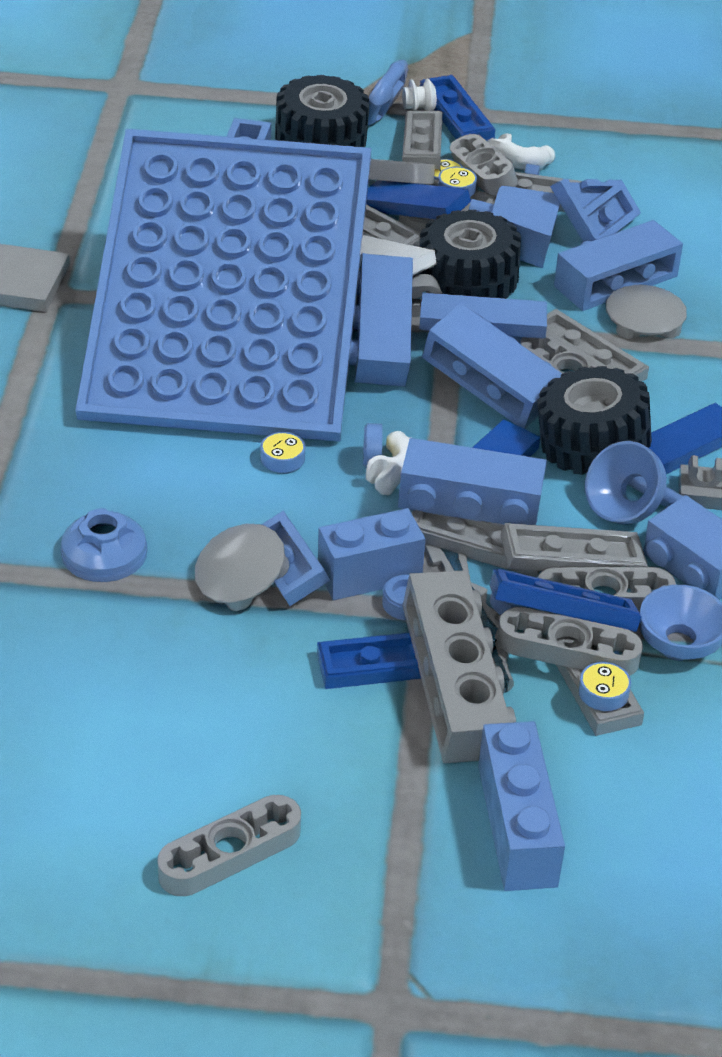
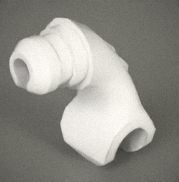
(522, 155)
(386, 470)

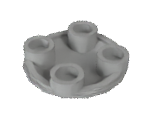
(646, 311)
(240, 565)

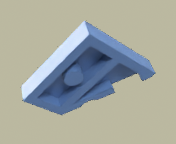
(596, 206)

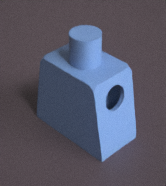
(531, 213)

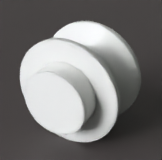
(419, 97)

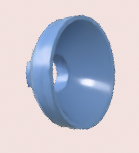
(609, 478)
(103, 555)
(683, 611)

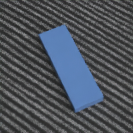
(510, 316)

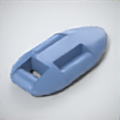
(387, 90)

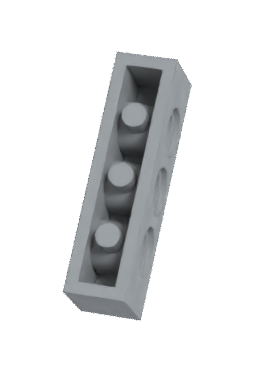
(455, 661)

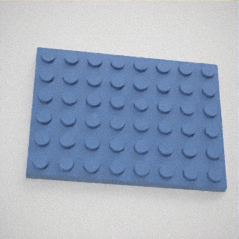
(227, 286)

